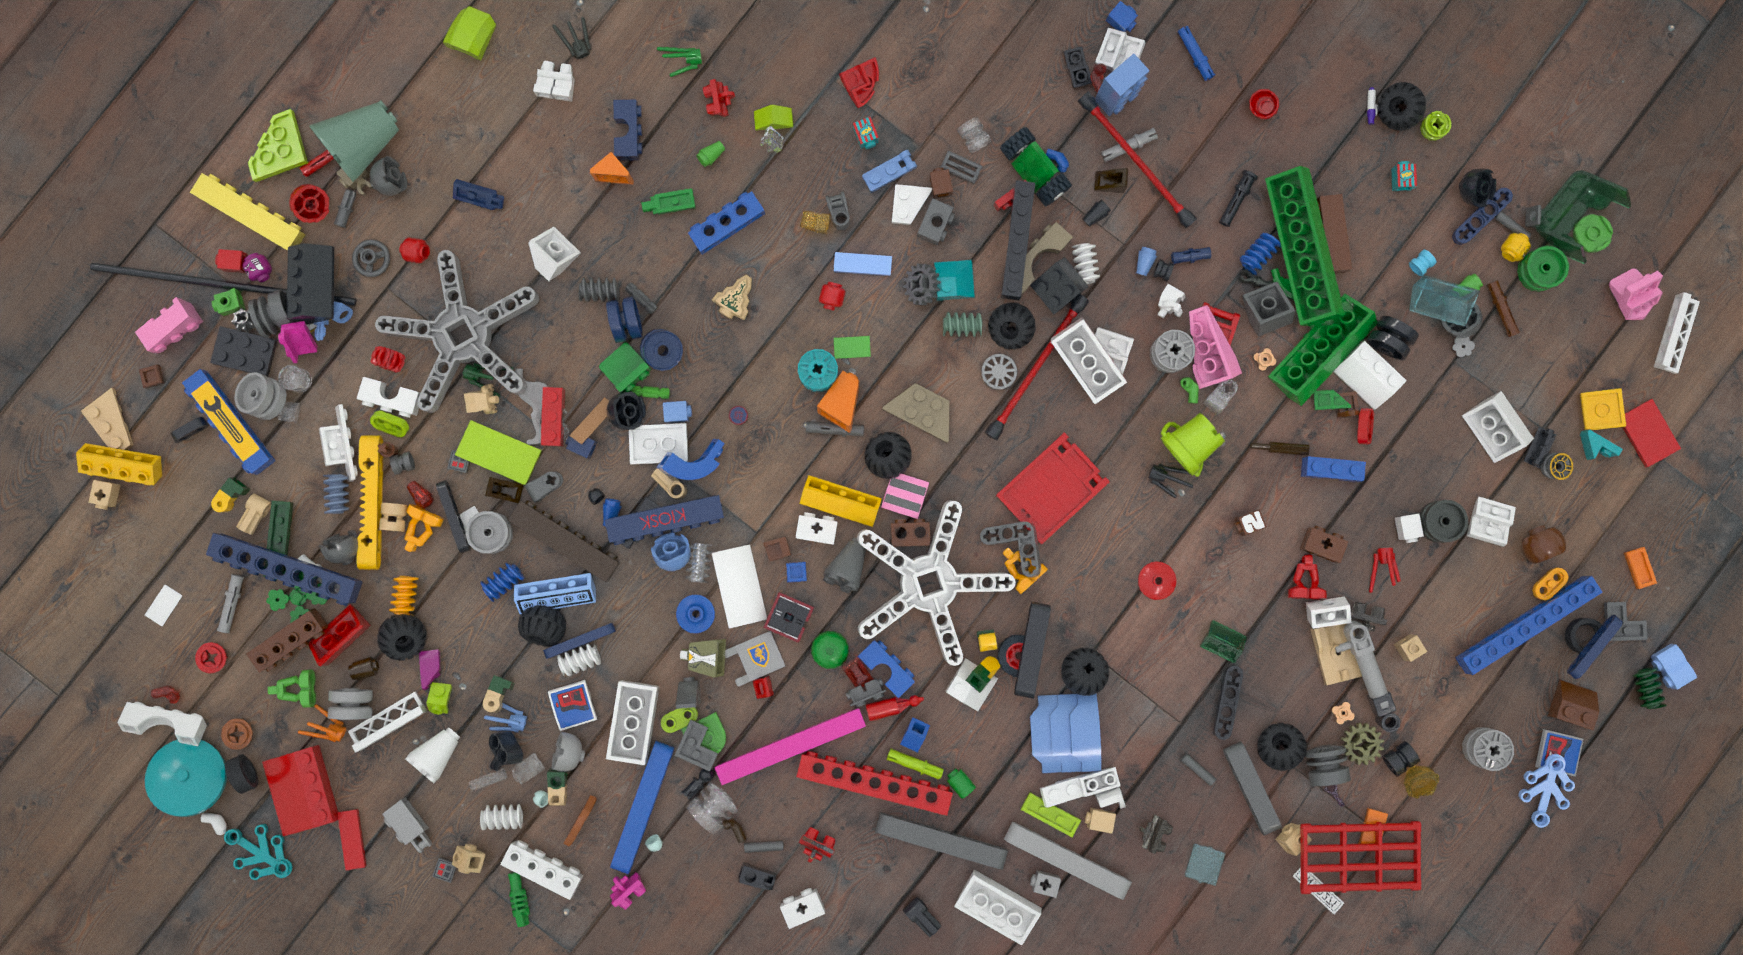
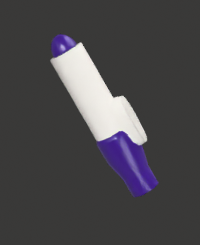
(1372, 107)

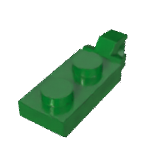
(670, 202)

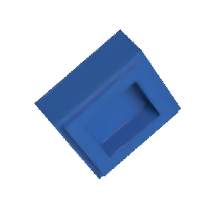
(796, 572)

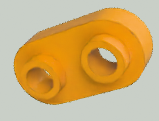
(1550, 586)

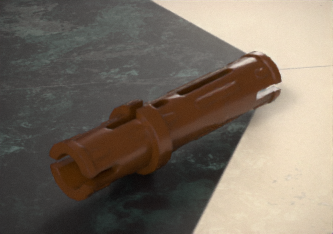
(1503, 308)

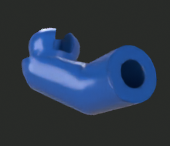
(1060, 159)

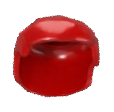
(1264, 104)

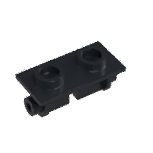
(1540, 446)

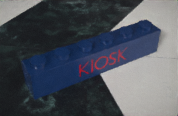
(664, 518)

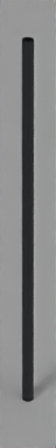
(200, 281)

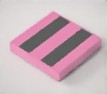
(905, 495)

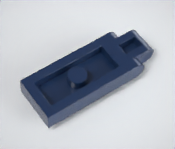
(477, 195)

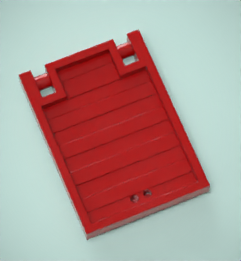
(1052, 488)

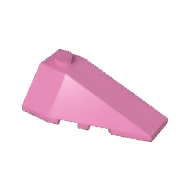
(1213, 355)

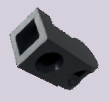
(756, 877)

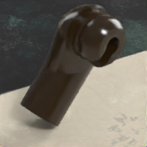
(737, 829)

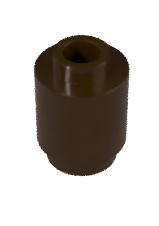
(363, 668)

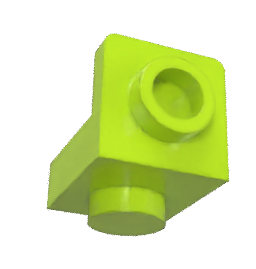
(439, 698)

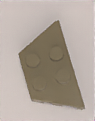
(923, 410)

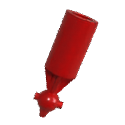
(890, 707)

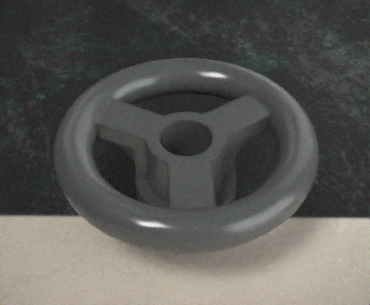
(364, 253)

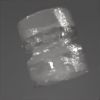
(974, 135)
(295, 378)

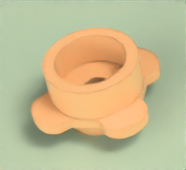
(1265, 354)
(1337, 710)

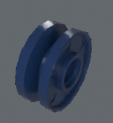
(650, 345)

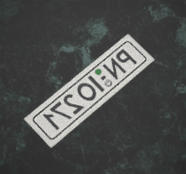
(1328, 899)

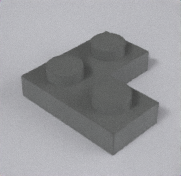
(1630, 629)
(691, 748)

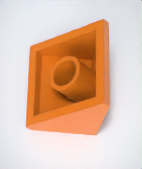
(611, 171)

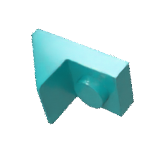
(1594, 443)

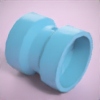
(1422, 262)

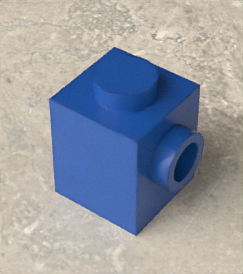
(1122, 17)
(915, 734)

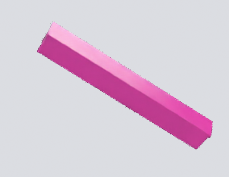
(790, 746)

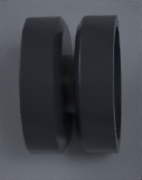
(1393, 338)

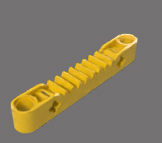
(370, 553)

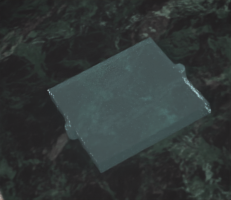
(1204, 864)

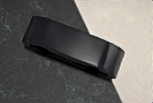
(189, 429)

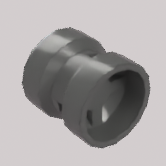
(402, 463)

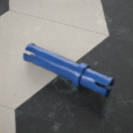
(1194, 50)

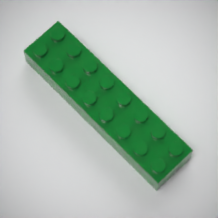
(1304, 246)

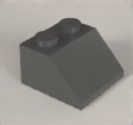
(1268, 309)

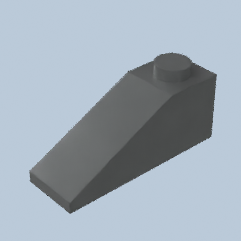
(688, 693)

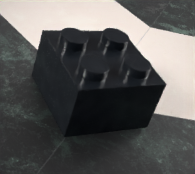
(1059, 285)

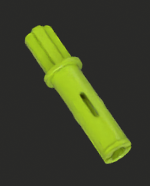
(915, 764)

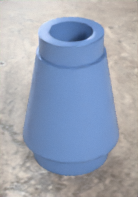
(1145, 260)

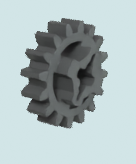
(921, 284)

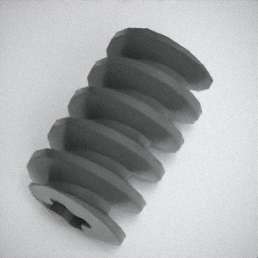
(599, 289)

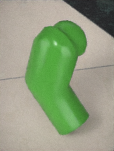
(1192, 388)

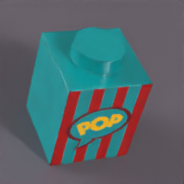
(865, 133)
(1404, 176)

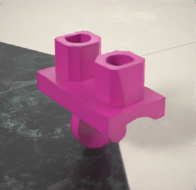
(624, 887)

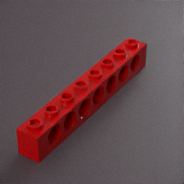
(939, 805)

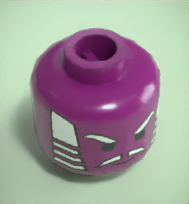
(257, 267)

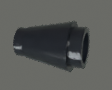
(1096, 213)

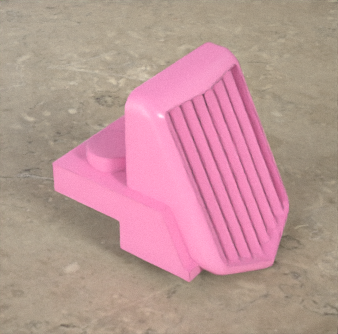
(1636, 293)

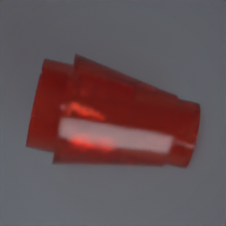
(420, 495)

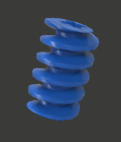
(1258, 252)
(502, 581)

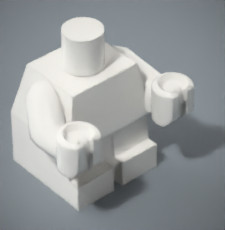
(1170, 301)

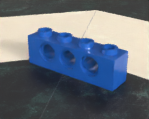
(738, 222)

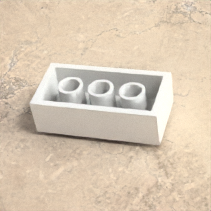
(1088, 360)
(632, 722)

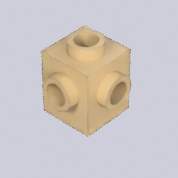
(1291, 839)
(468, 859)

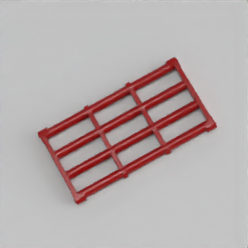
(1343, 848)

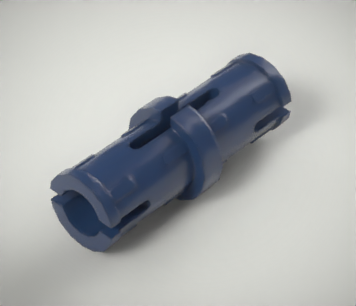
(1191, 255)

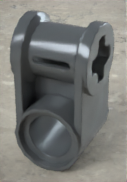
(838, 207)
(541, 486)

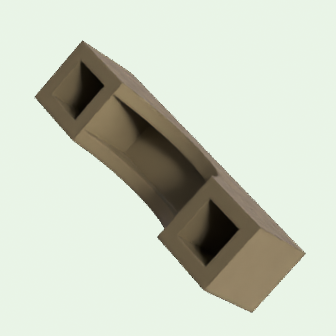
(1053, 241)

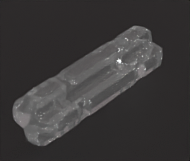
(487, 780)

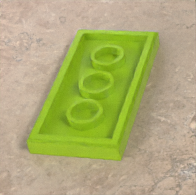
(498, 452)

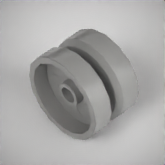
(260, 396)
(482, 523)
(350, 703)

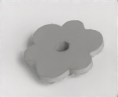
(1467, 344)

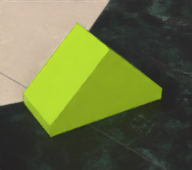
(773, 116)

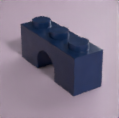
(628, 147)

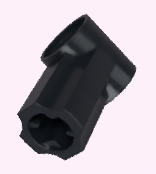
(919, 914)

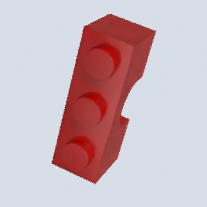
(552, 408)

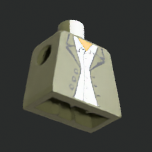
(706, 657)

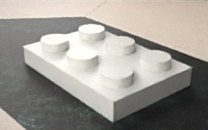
(651, 443)

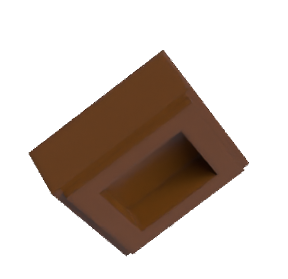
(151, 376)

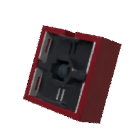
(785, 610)

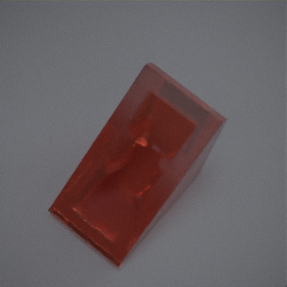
(857, 672)

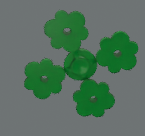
(296, 597)

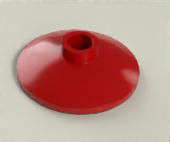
(1147, 578)

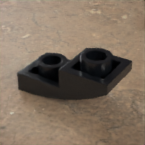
(1077, 67)

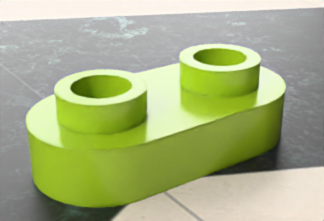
(389, 423)
(679, 719)

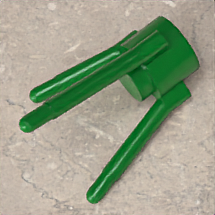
(692, 56)

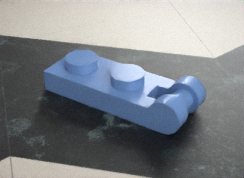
(888, 171)

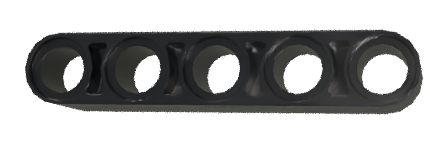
(1032, 650)

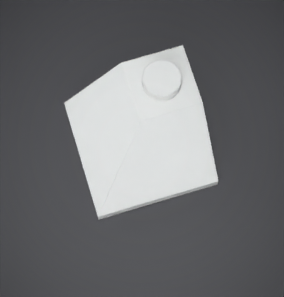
(552, 253)
(964, 691)

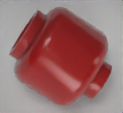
(414, 250)
(832, 295)

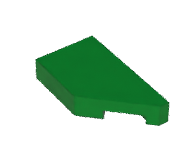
(1329, 400)

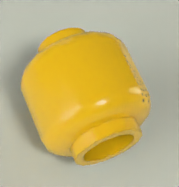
(1515, 247)

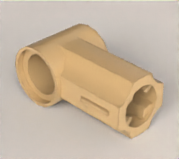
(668, 484)
(255, 510)

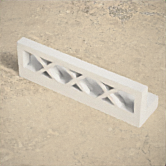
(1673, 334)
(387, 729)

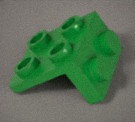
(625, 368)

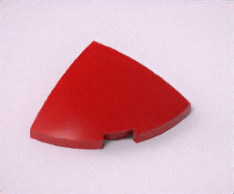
(860, 81)

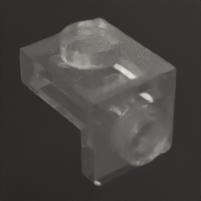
(527, 769)

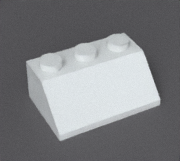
(1369, 375)
(1498, 427)

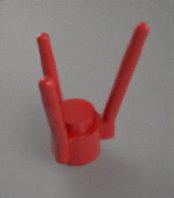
(1385, 556)

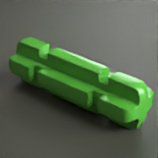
(652, 392)

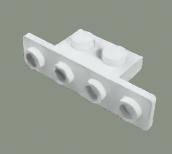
(336, 444)

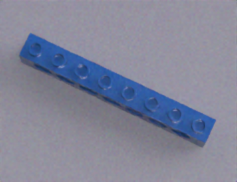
(1528, 625)

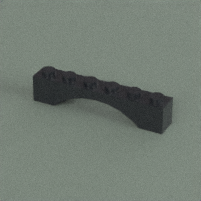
(1018, 240)

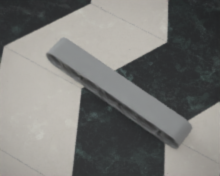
(1067, 860)

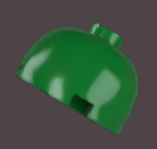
(830, 649)

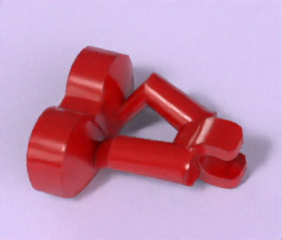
(1300, 590)

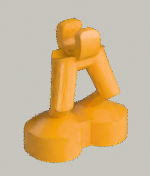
(428, 518)
(1024, 581)

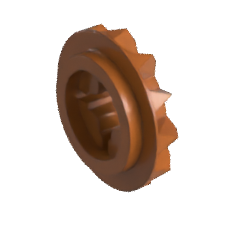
(232, 741)

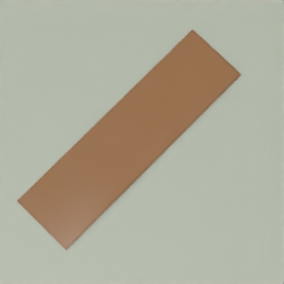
(591, 422)

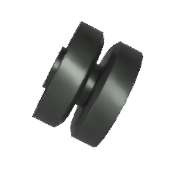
(1454, 521)

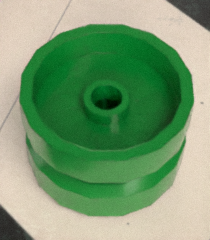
(1543, 268)

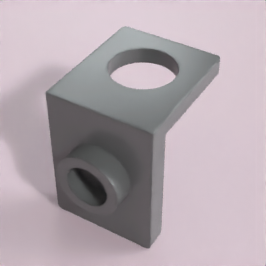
(1533, 216)

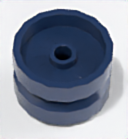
(622, 320)

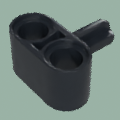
(505, 749)

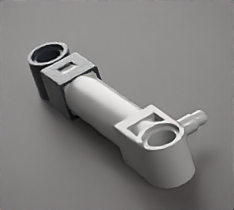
(1379, 698)

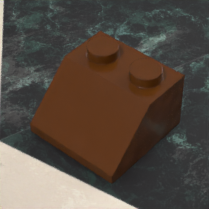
(1575, 705)

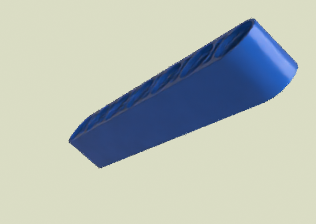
(642, 807)

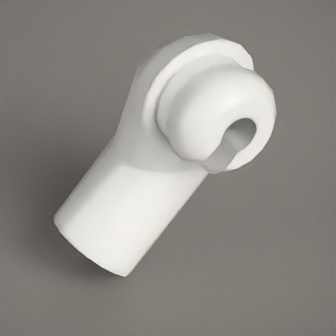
(217, 822)

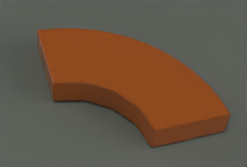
(581, 818)

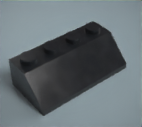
(310, 283)

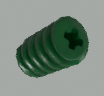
(1649, 688)

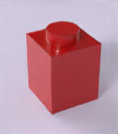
(230, 260)

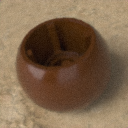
(1543, 544)

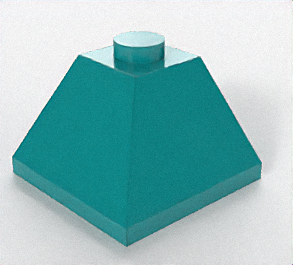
(955, 280)

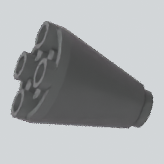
(847, 567)

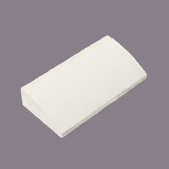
(739, 586)
(998, 907)

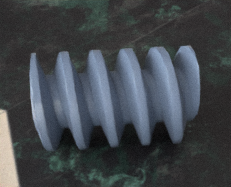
(335, 494)

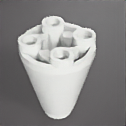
(434, 754)

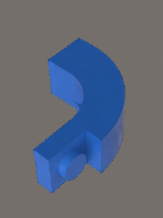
(703, 466)

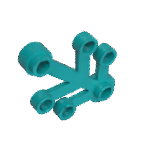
(261, 854)

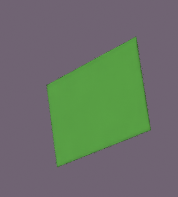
(852, 347)

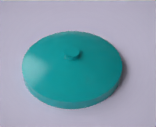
(185, 778)

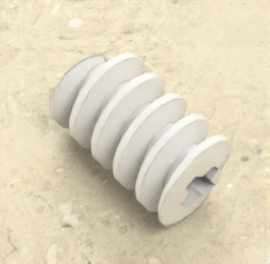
(1085, 262)
(579, 660)
(501, 818)

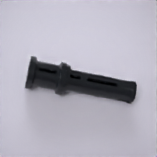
(1242, 189)

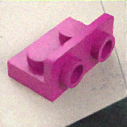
(296, 340)

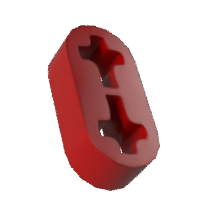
(1365, 426)

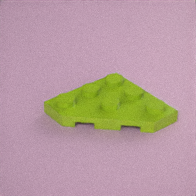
(278, 148)

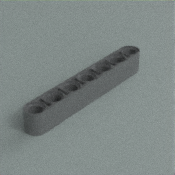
(941, 840)

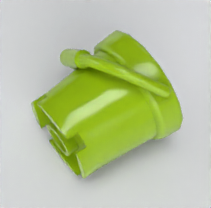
(1192, 442)

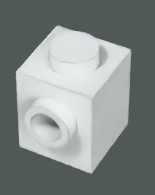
(1409, 527)

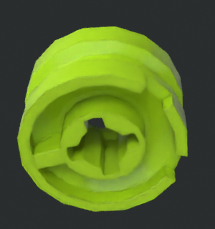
(1431, 132)

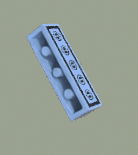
(556, 592)

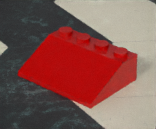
(301, 790)

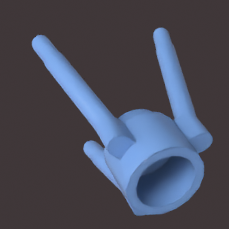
(516, 722)

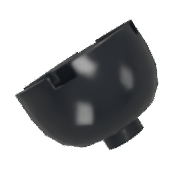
(1477, 187)
(626, 411)

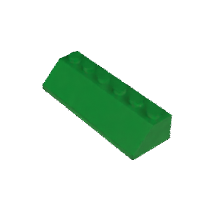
(1323, 351)

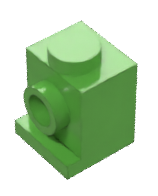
(234, 303)

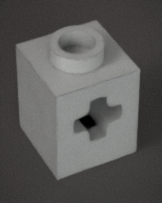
(1049, 890)

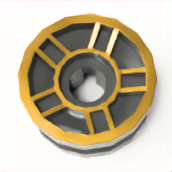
(1564, 466)

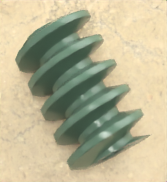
(962, 324)

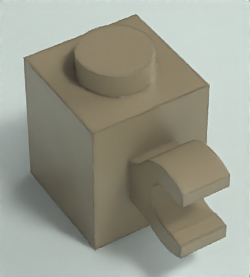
(358, 184)

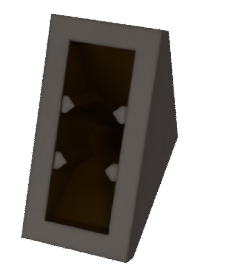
(1111, 180)
(504, 490)

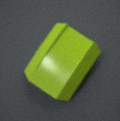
(470, 32)

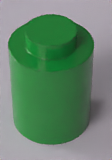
(960, 783)

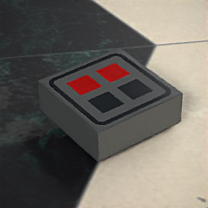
(457, 463)
(444, 870)

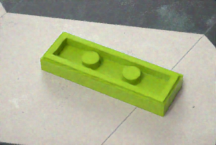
(1051, 815)

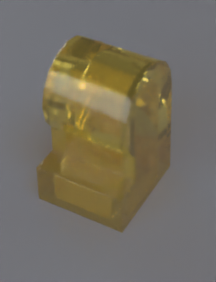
(815, 221)

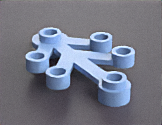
(1547, 786)

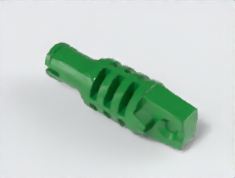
(518, 900)

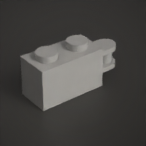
(407, 824)

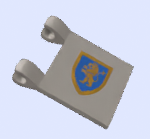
(758, 657)

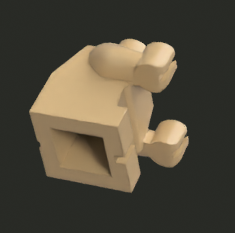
(481, 400)

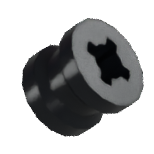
(1163, 270)

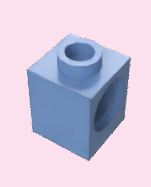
(676, 412)

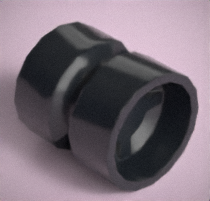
(1401, 758)

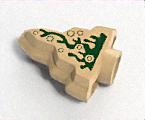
(734, 299)

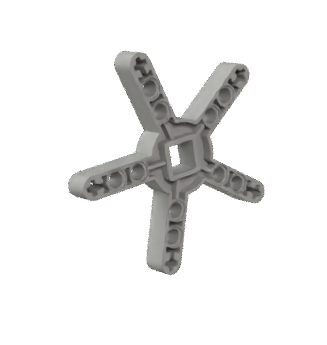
(454, 316)

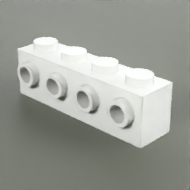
(541, 869)

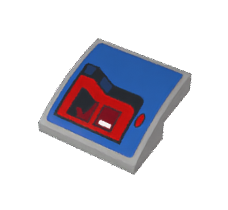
(1562, 744)

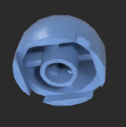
(671, 552)

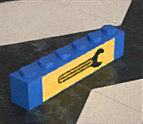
(228, 422)

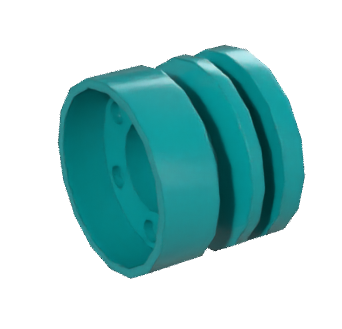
(814, 381)

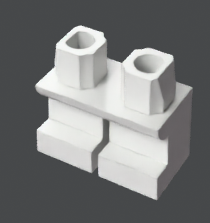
(554, 84)

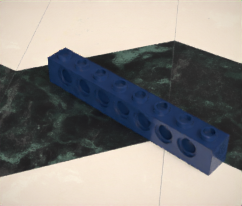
(219, 550)

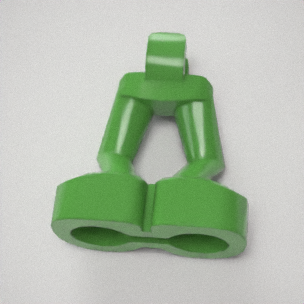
(305, 681)

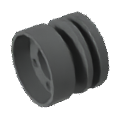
(269, 314)
(1327, 761)

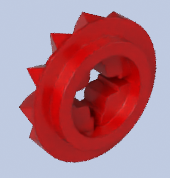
(203, 654)

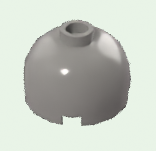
(567, 753)

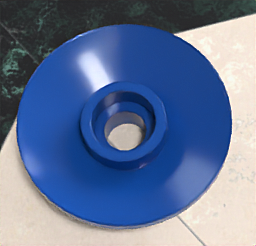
(685, 614)

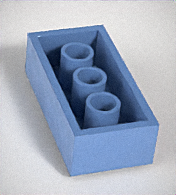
(1122, 85)

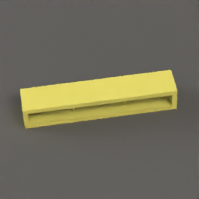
(246, 212)

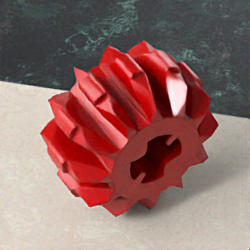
(388, 359)

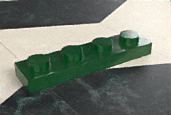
(279, 528)

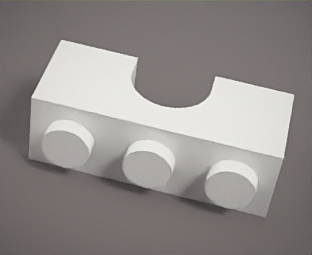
(373, 392)

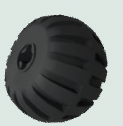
(1399, 94)
(1011, 337)
(888, 455)
(542, 625)
(401, 637)
(1075, 675)
(1285, 735)

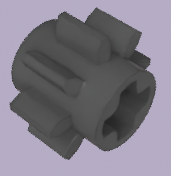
(239, 322)

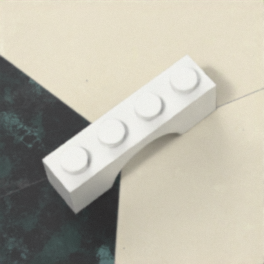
(138, 718)

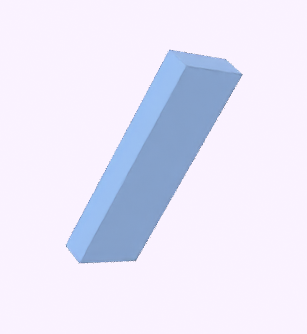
(862, 264)

